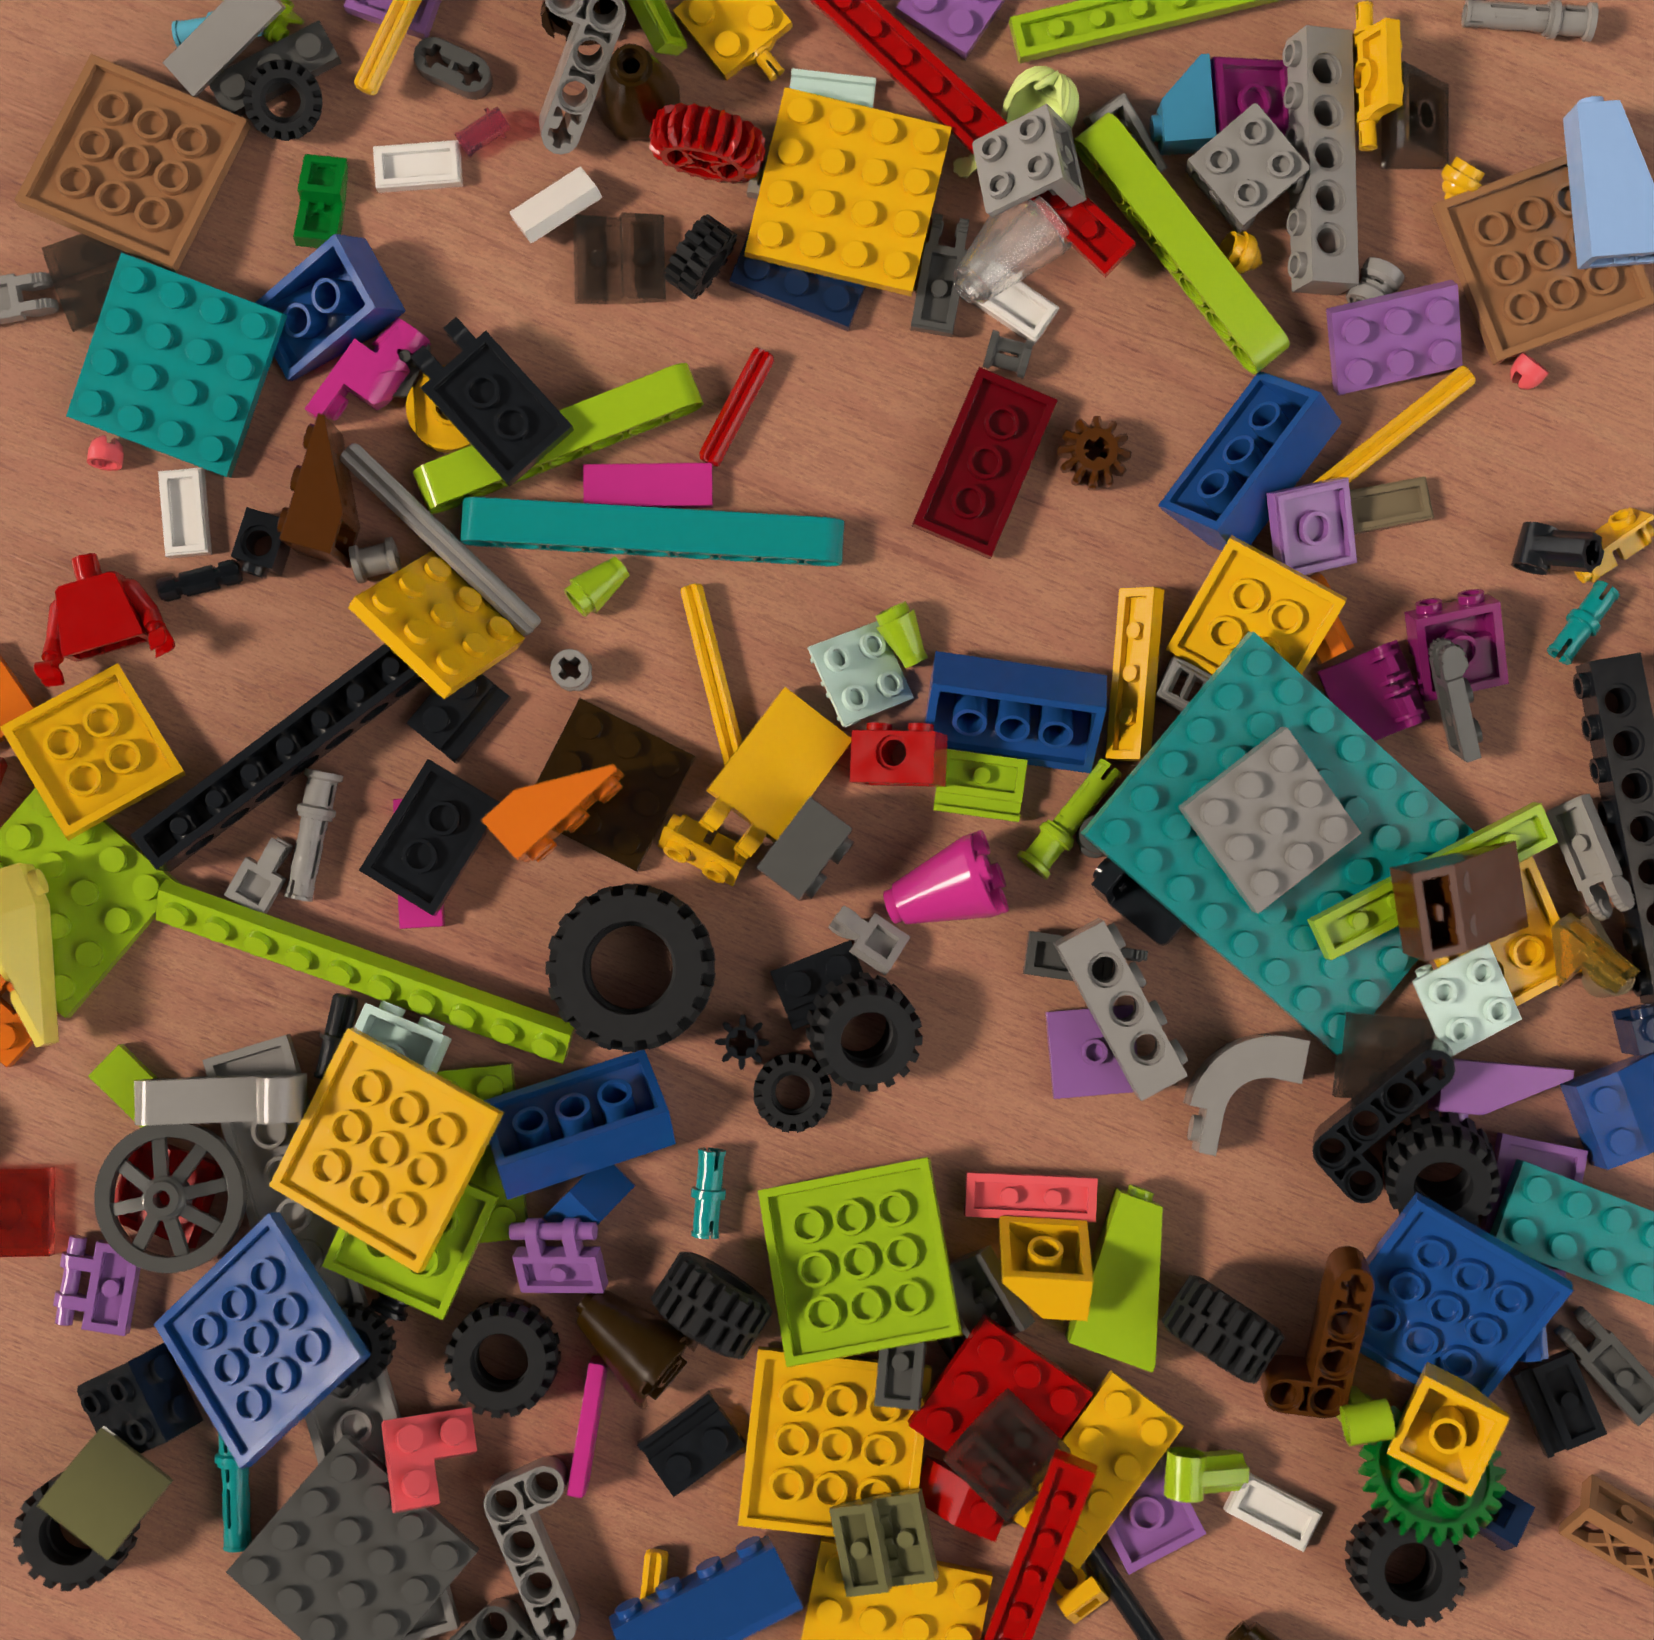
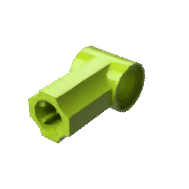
(1366, 1419)
(1195, 1473)

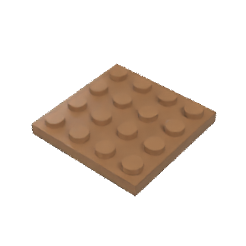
(133, 163)
(1520, 263)

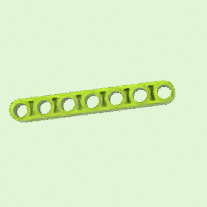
(1181, 243)
(596, 425)

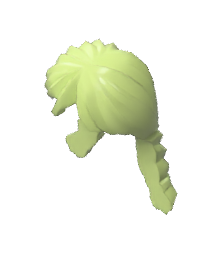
(1028, 92)

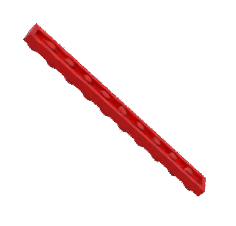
(958, 106)

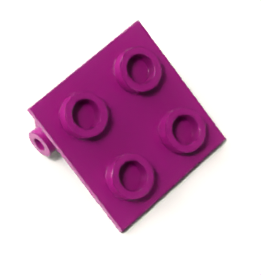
(1376, 691)

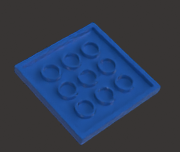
(1454, 1298)
(261, 1340)

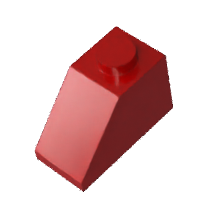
(956, 1501)

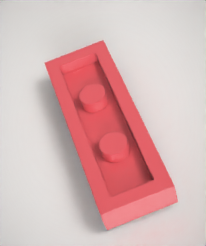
(1030, 1196)

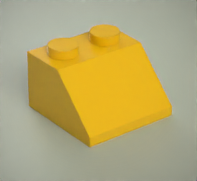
(1048, 1265)

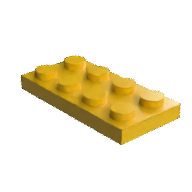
(1126, 1439)

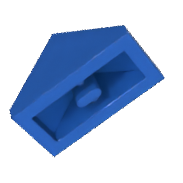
(592, 1196)

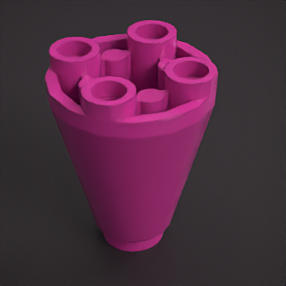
(950, 886)

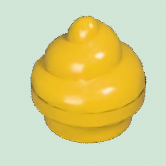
(1460, 178)
(1241, 251)

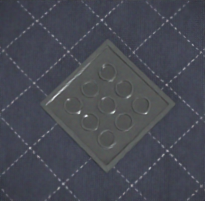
(343, 1561)

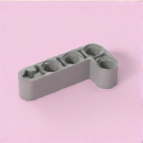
(578, 67)
(221, 1099)
(541, 1556)

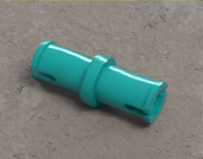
(1583, 622)
(708, 1193)

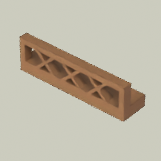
(1624, 1524)

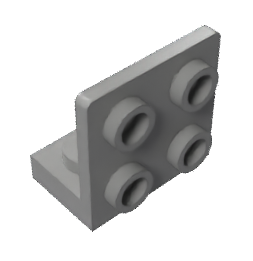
(1028, 159)
(1246, 167)

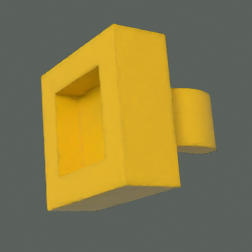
(1081, 1599)

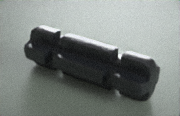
(199, 580)

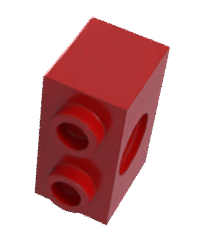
(922, 766)

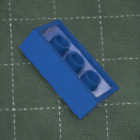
(1254, 450)
(1018, 710)
(579, 1123)
(717, 1602)

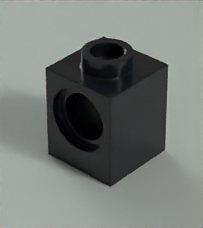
(253, 527)

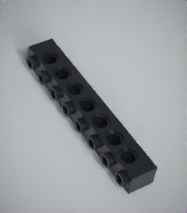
(1635, 723)
(275, 759)

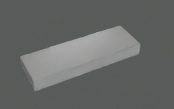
(220, 41)

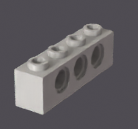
(1144, 1073)

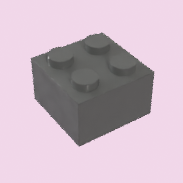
(806, 849)

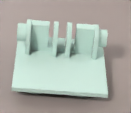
(859, 674)
(1466, 998)

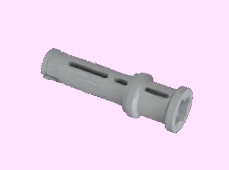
(1548, 19)
(315, 814)

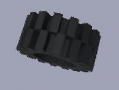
(255, 99)
(700, 256)
(780, 1116)
(379, 1340)

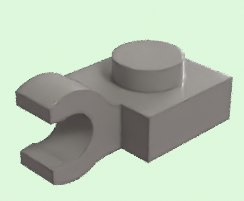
(257, 881)
(875, 941)

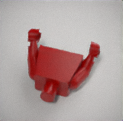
(98, 617)

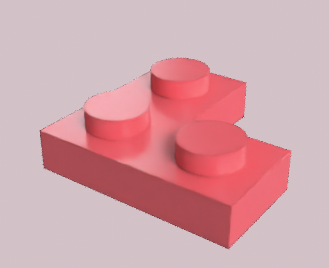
(412, 1447)

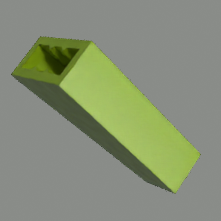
(1125, 1282)

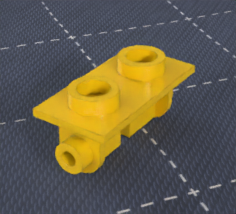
(1625, 532)
(685, 842)

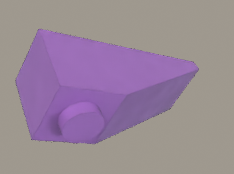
(1488, 1086)

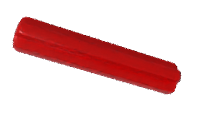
(736, 407)

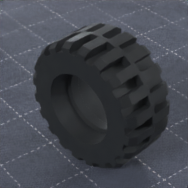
(571, 967)

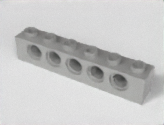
(1331, 99)

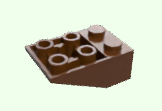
(323, 506)
(1459, 901)

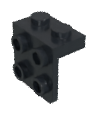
(1134, 903)
(141, 1400)

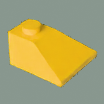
(1448, 1429)

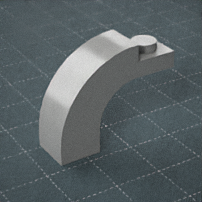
(1231, 1068)

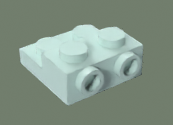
(418, 1042)

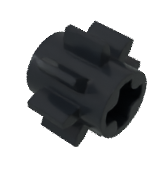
(733, 1050)

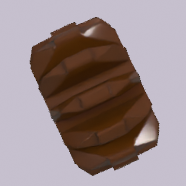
(1100, 467)

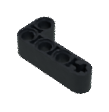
(1390, 1112)

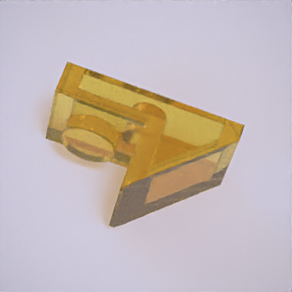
(1579, 946)

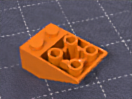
(539, 813)

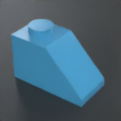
(1186, 112)

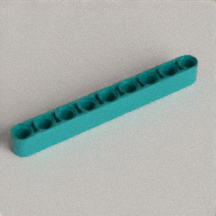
(652, 531)

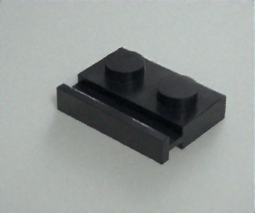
(461, 718)
(807, 977)
(1558, 1403)
(691, 1443)

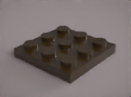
(652, 779)

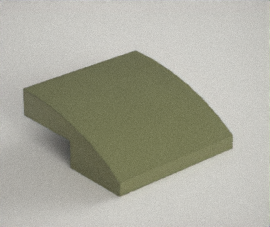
(105, 1492)
(884, 1542)

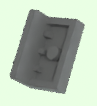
(981, 1292)

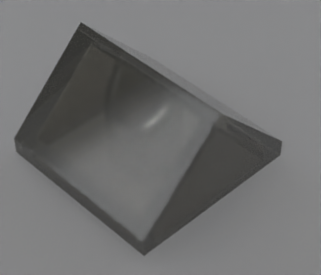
(1419, 130)

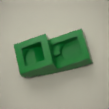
(322, 199)

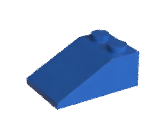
(330, 302)
(1614, 1110)

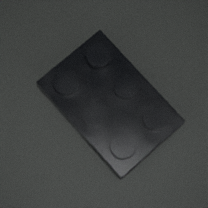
(430, 838)

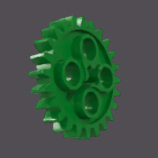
(1409, 1508)

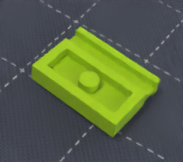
(982, 786)

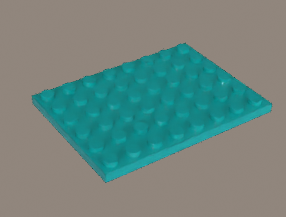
(1276, 948)

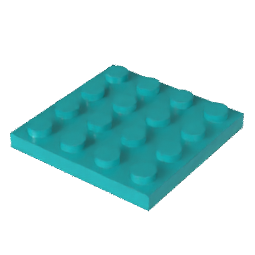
(176, 365)

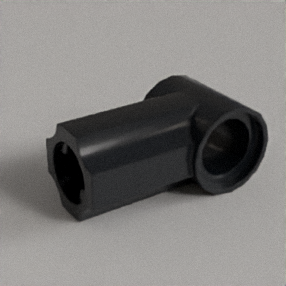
(1547, 548)

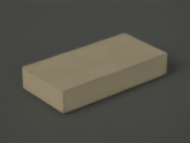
(1391, 505)

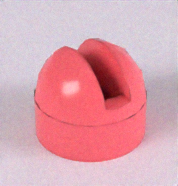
(1527, 372)
(105, 455)

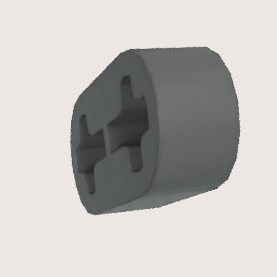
(457, 60)

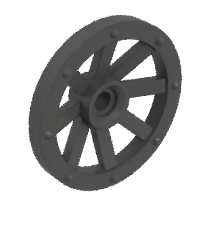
(180, 1195)

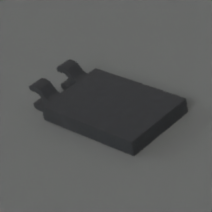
(492, 403)

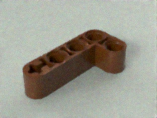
(1329, 1332)

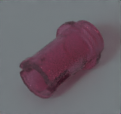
(483, 131)

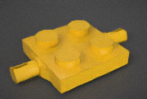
(736, 32)
(1376, 72)

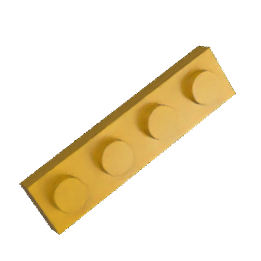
(1134, 673)

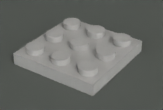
(1269, 819)

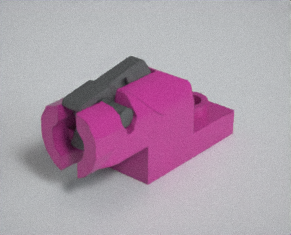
(370, 374)

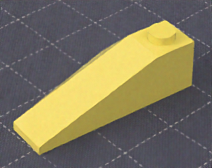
(28, 950)

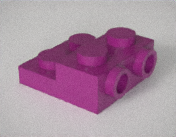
(1470, 622)

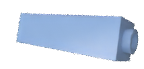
(1608, 187)

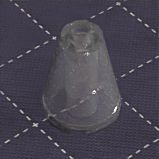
(1010, 250)

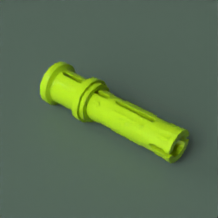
(1058, 834)

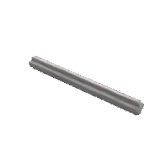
(440, 539)

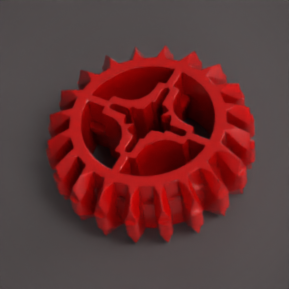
(707, 143)

